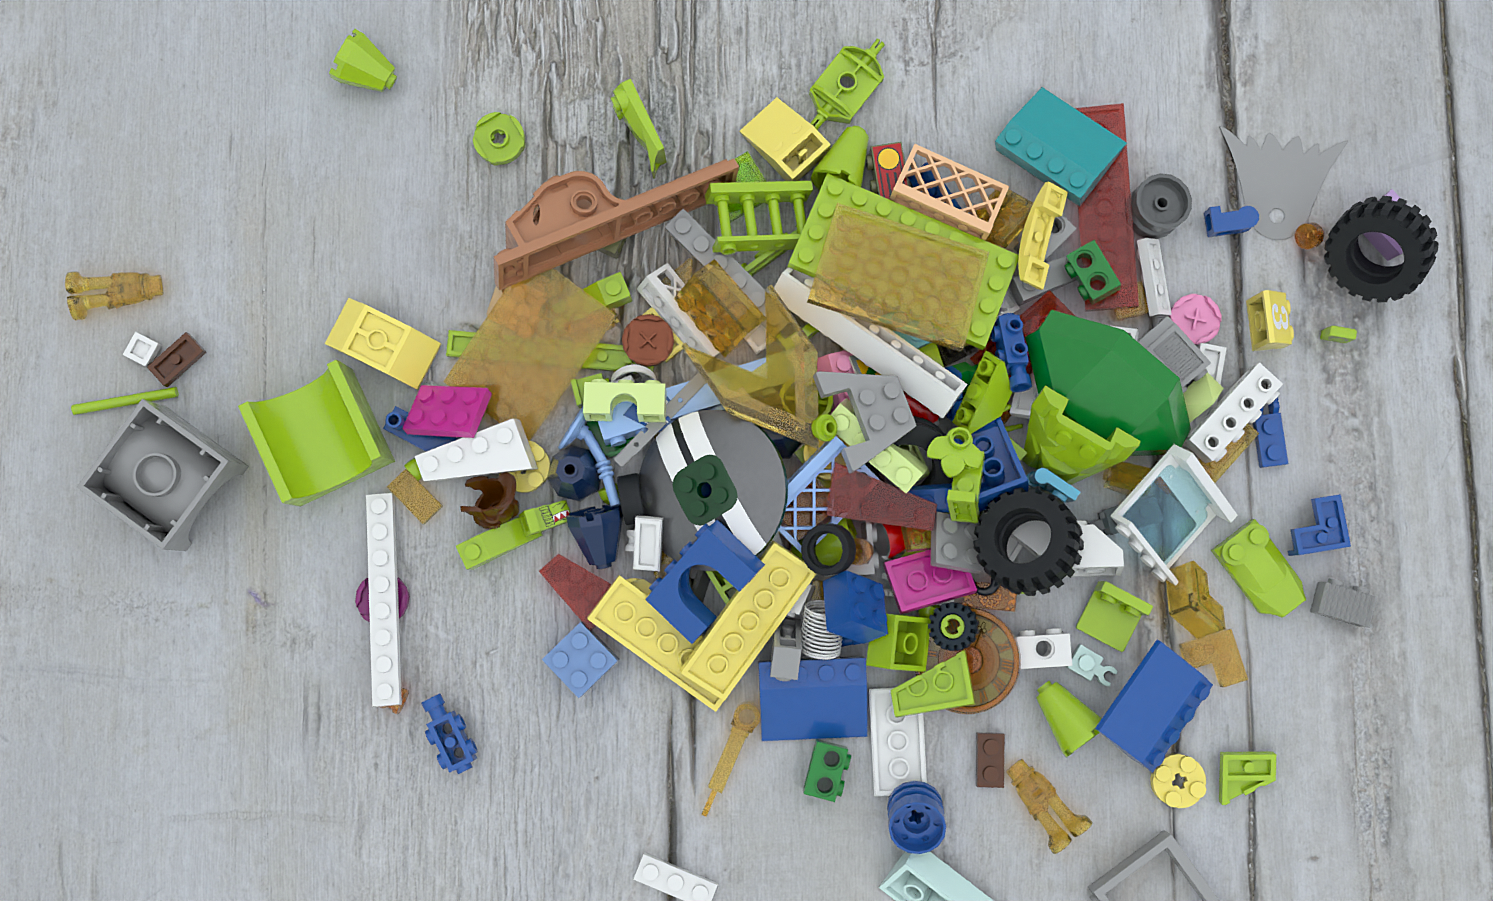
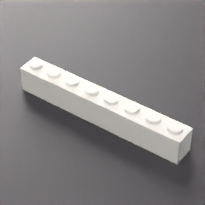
(875, 347)

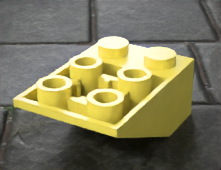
(786, 140)

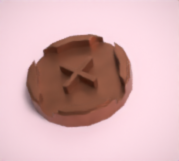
(648, 340)

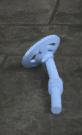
(580, 430)

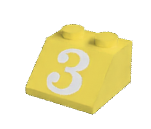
(1269, 320)

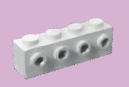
(1232, 413)

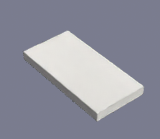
(895, 744)

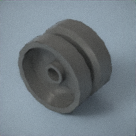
(1160, 205)

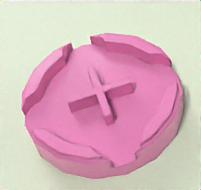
(1197, 317)

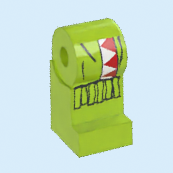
(544, 517)

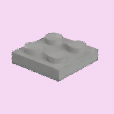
(953, 544)

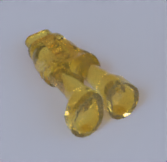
(121, 288)
(1037, 795)

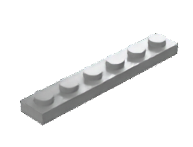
(700, 246)

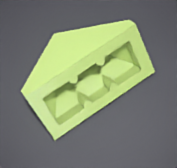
(1201, 395)

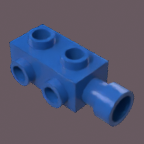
(1008, 343)
(449, 742)

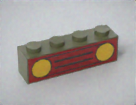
(886, 166)

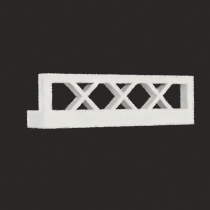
(662, 300)

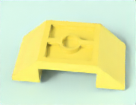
(383, 343)

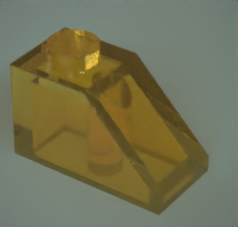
(1124, 477)

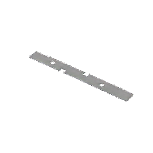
(672, 408)

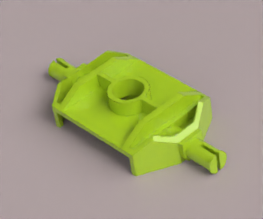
(840, 103)

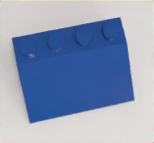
(821, 704)
(1154, 706)

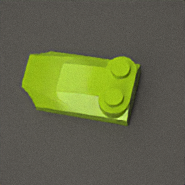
(631, 109)
(1260, 570)

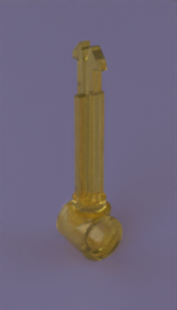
(738, 734)

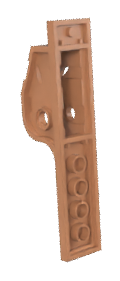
(581, 216)

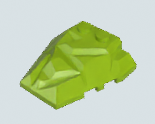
(1068, 447)

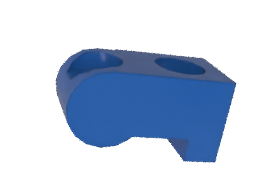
(1229, 222)

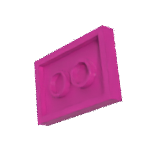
(447, 411)
(922, 585)

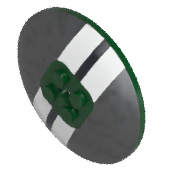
(737, 463)

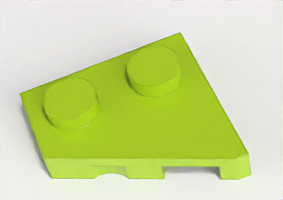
(1244, 773)

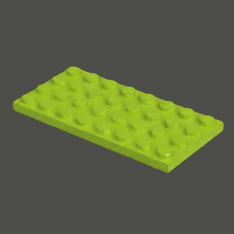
(834, 190)

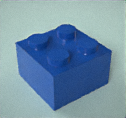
(855, 607)

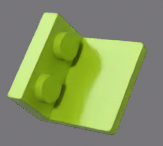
(1112, 615)

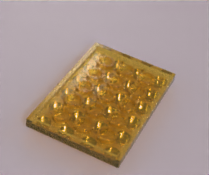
(898, 277)
(532, 347)

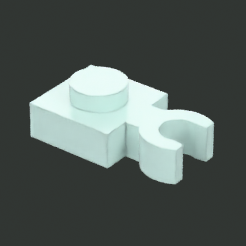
(1087, 664)

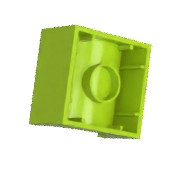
(317, 436)

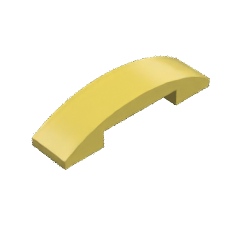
(1037, 232)

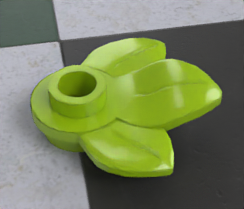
(954, 455)

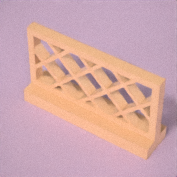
(946, 212)

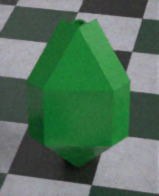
(1109, 382)

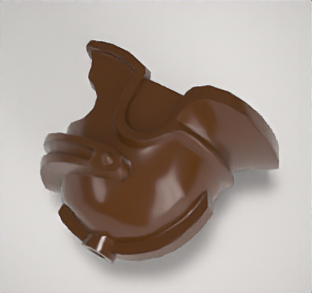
(496, 502)

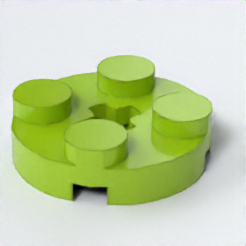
(503, 124)

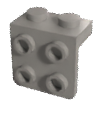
(870, 533)

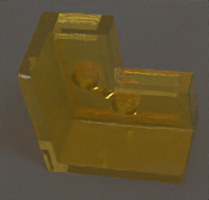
(1191, 602)

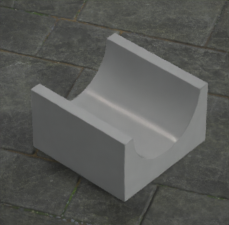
(159, 474)

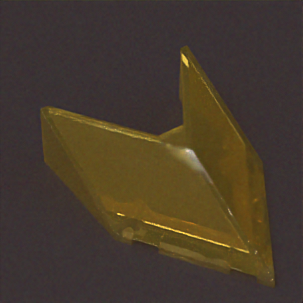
(781, 390)

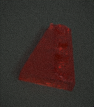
(876, 501)

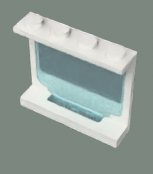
(1170, 510)

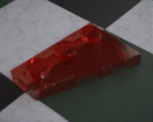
(575, 586)

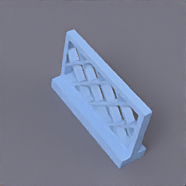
(803, 477)

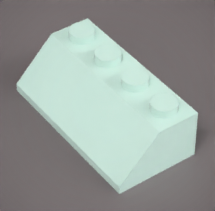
(928, 879)

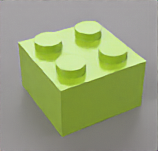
(903, 646)

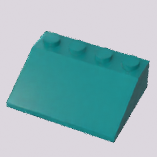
(1059, 145)

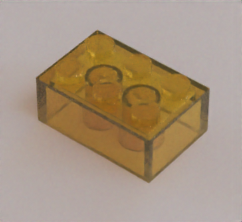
(719, 308)

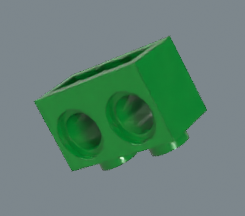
(1098, 270)
(819, 769)

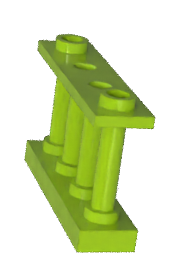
(758, 192)

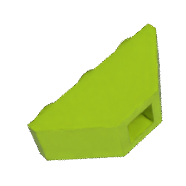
(985, 395)

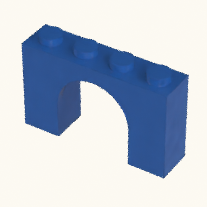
(713, 548)

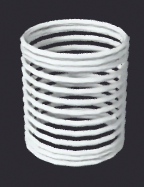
(818, 640)

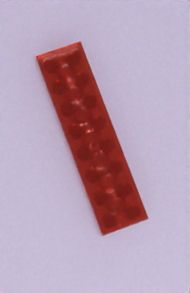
(1108, 217)

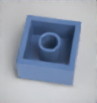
(580, 659)

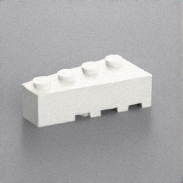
(489, 452)

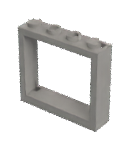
(1128, 866)

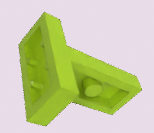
(965, 493)

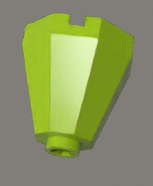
(362, 64)

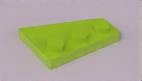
(938, 689)

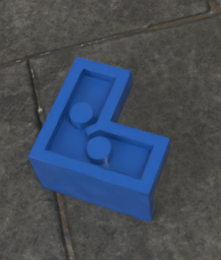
(1329, 531)

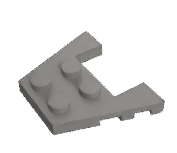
(878, 408)

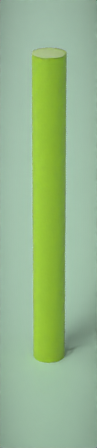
(124, 400)

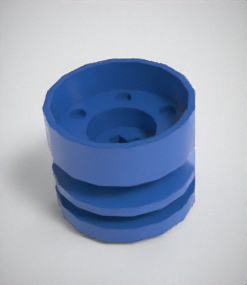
(919, 829)

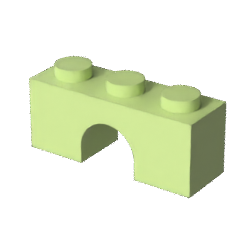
(602, 398)

